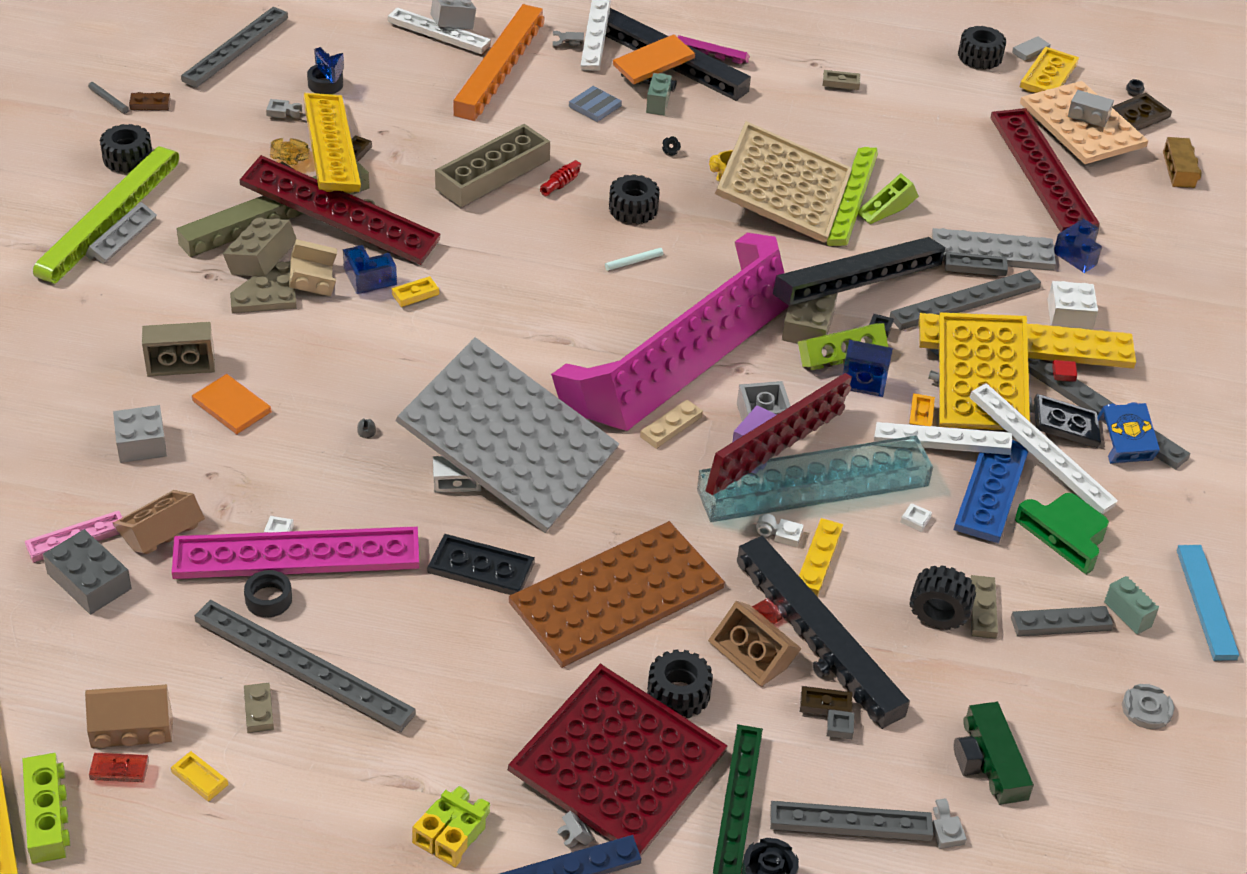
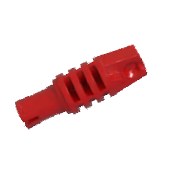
(561, 178)

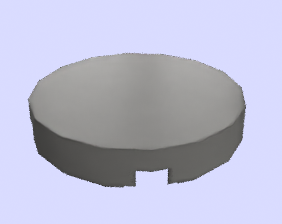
(1147, 706)

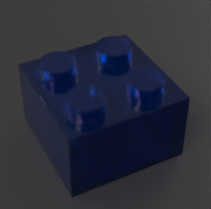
(868, 367)

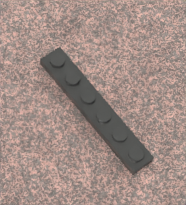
(851, 820)

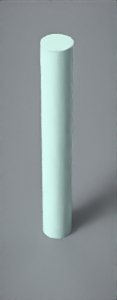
(634, 259)

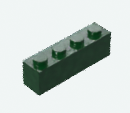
(1001, 757)

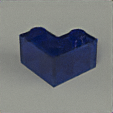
(1079, 246)
(369, 272)

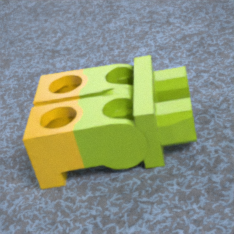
(451, 825)

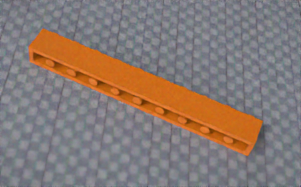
(498, 62)

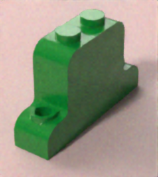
(1067, 527)

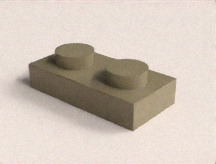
(840, 79)
(258, 707)

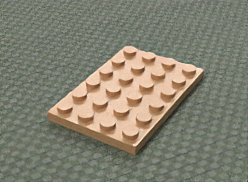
(1083, 139)

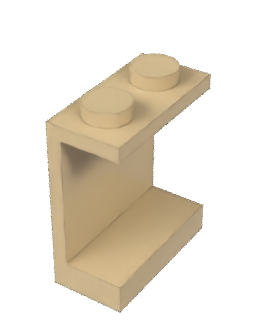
(312, 267)

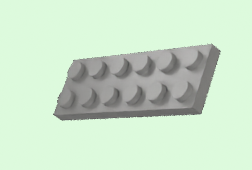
(1019, 250)

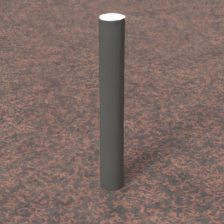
(108, 97)

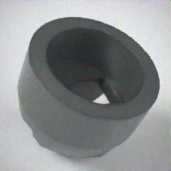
(366, 433)

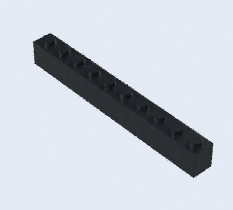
(701, 69)
(858, 270)
(823, 632)

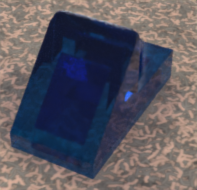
(329, 65)

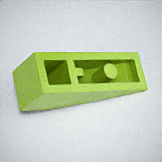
(890, 200)

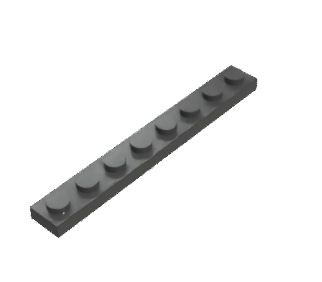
(234, 47)
(967, 298)

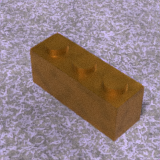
(1181, 162)

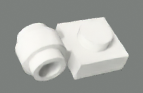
(785, 532)

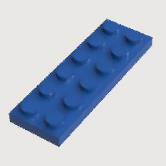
(991, 493)

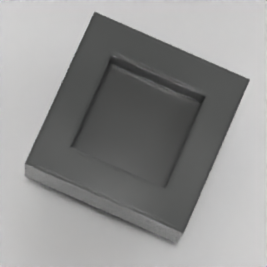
(840, 724)

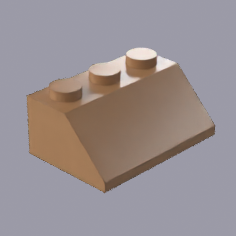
(160, 521)
(754, 643)
(128, 716)

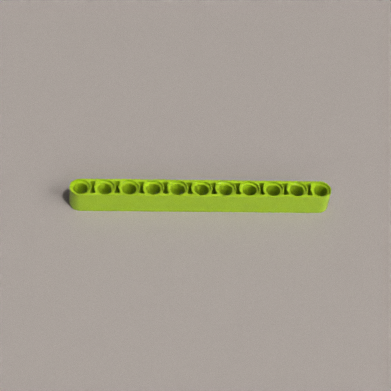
(105, 214)

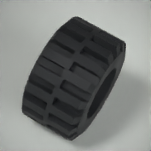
(982, 47)
(125, 147)
(634, 199)
(942, 597)
(681, 668)

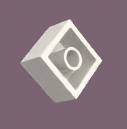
(1072, 305)

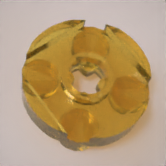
(289, 151)

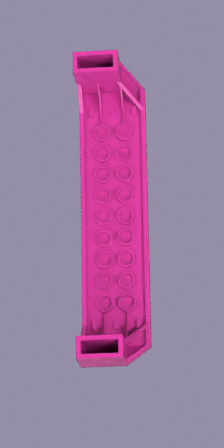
(684, 349)

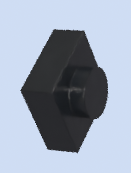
(888, 322)

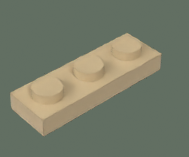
(671, 424)

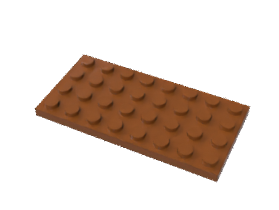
(615, 593)

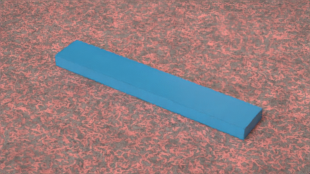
(1207, 603)

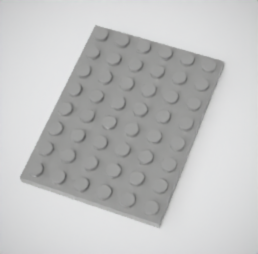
(508, 433)

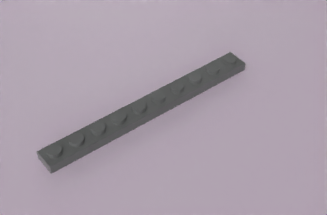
(1088, 398)
(305, 665)

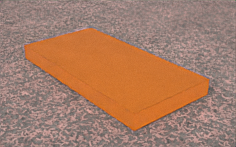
(653, 59)

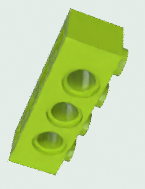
(811, 348)
(44, 808)

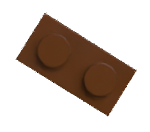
(150, 101)

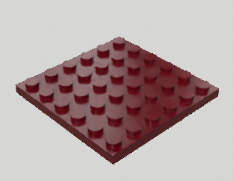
(618, 758)

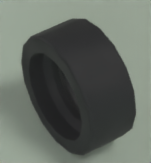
(322, 86)
(272, 607)

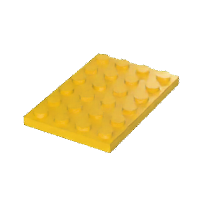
(978, 352)

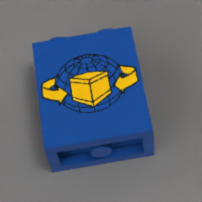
(1130, 432)

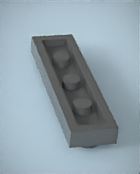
(1061, 621)

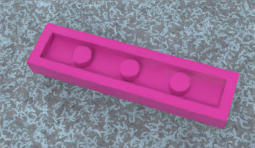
(719, 51)

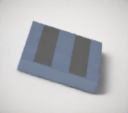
(595, 103)

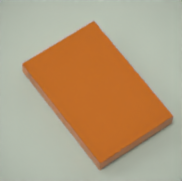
(231, 403)

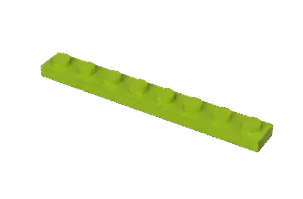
(852, 196)

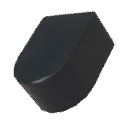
(968, 755)

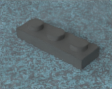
(976, 263)

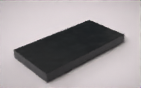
(481, 565)

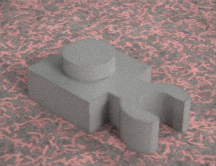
(282, 108)

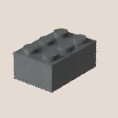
(87, 571)

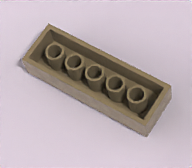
(492, 165)

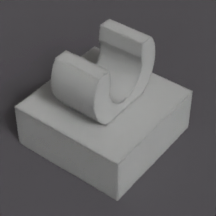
(577, 830)

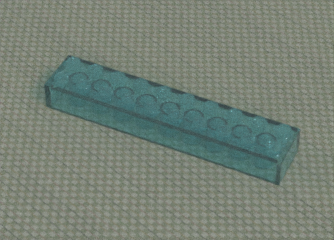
(821, 478)

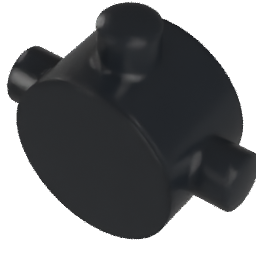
(821, 668)

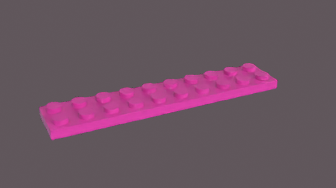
(295, 552)

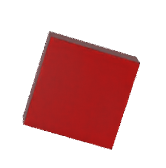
(1064, 370)

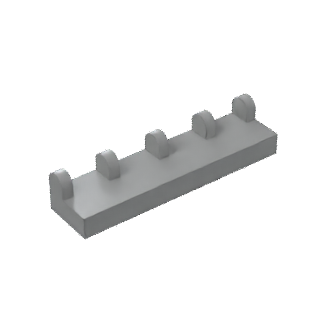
(121, 233)

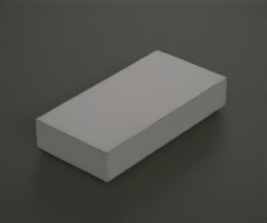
(1030, 48)

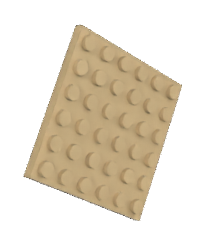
(784, 181)

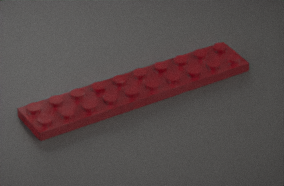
(1042, 168)
(340, 210)
(777, 434)

